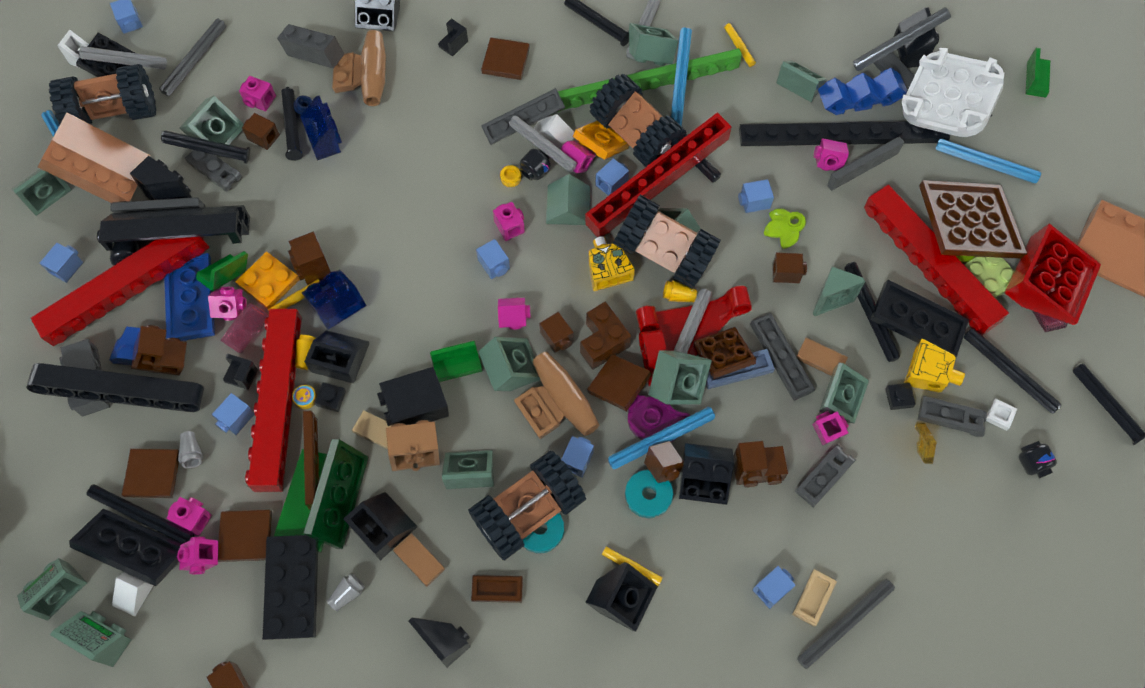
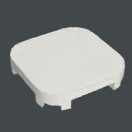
(953, 93)

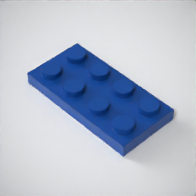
(188, 302)

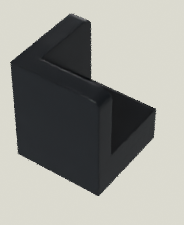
(455, 39)
(240, 372)

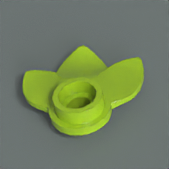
(783, 228)

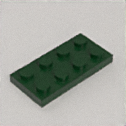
(336, 494)

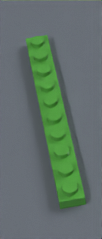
(657, 77)

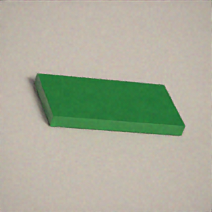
(295, 512)

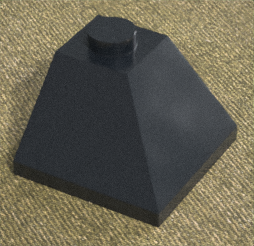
(622, 595)
(442, 638)

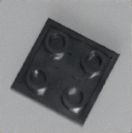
(101, 68)

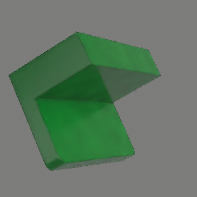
(1037, 75)
(223, 271)
(456, 361)

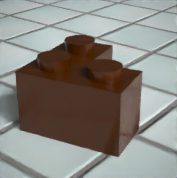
(308, 258)
(607, 338)
(156, 353)
(758, 464)

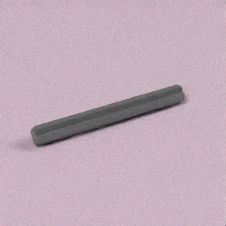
(902, 39)
(192, 57)
(846, 623)

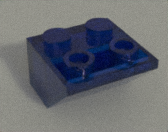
(321, 129)
(334, 298)

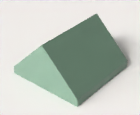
(800, 80)
(567, 201)
(838, 290)
(844, 393)
(468, 469)

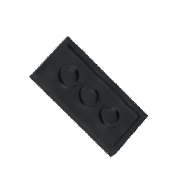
(919, 318)
(127, 547)
(290, 587)

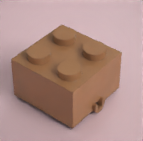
(412, 445)

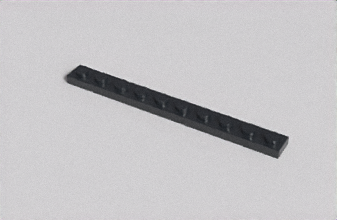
(849, 132)

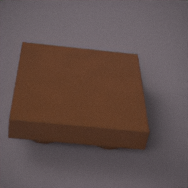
(505, 58)
(726, 351)
(619, 382)
(151, 473)
(243, 535)

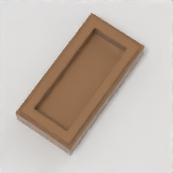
(820, 356)
(419, 560)

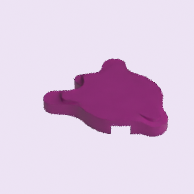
(650, 416)

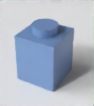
(126, 15)
(612, 176)
(756, 196)
(493, 259)
(62, 262)
(232, 414)
(578, 455)
(774, 586)

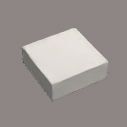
(1001, 414)

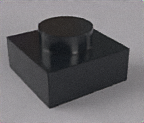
(900, 396)
(330, 397)

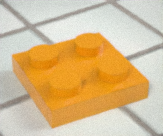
(600, 140)
(267, 280)

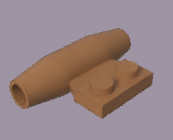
(363, 70)
(557, 398)

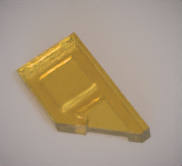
(926, 444)

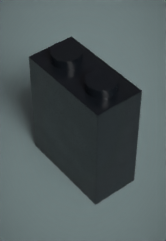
(413, 398)

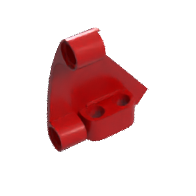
(663, 328)

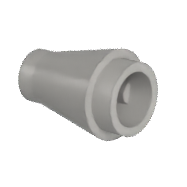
(189, 451)
(346, 591)

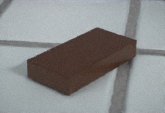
(497, 589)

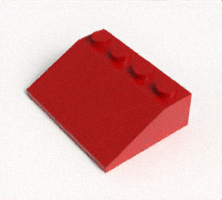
(1053, 276)

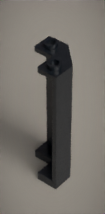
(174, 224)

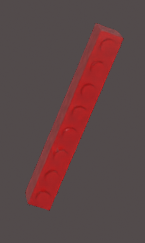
(658, 174)
(944, 271)
(115, 287)
(274, 402)

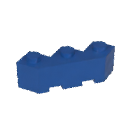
(862, 92)

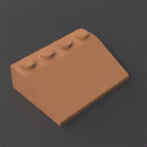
(92, 160)
(1118, 244)

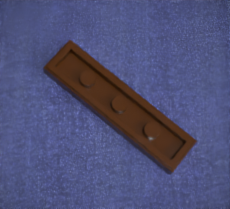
(311, 456)

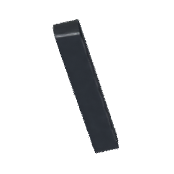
(115, 387)

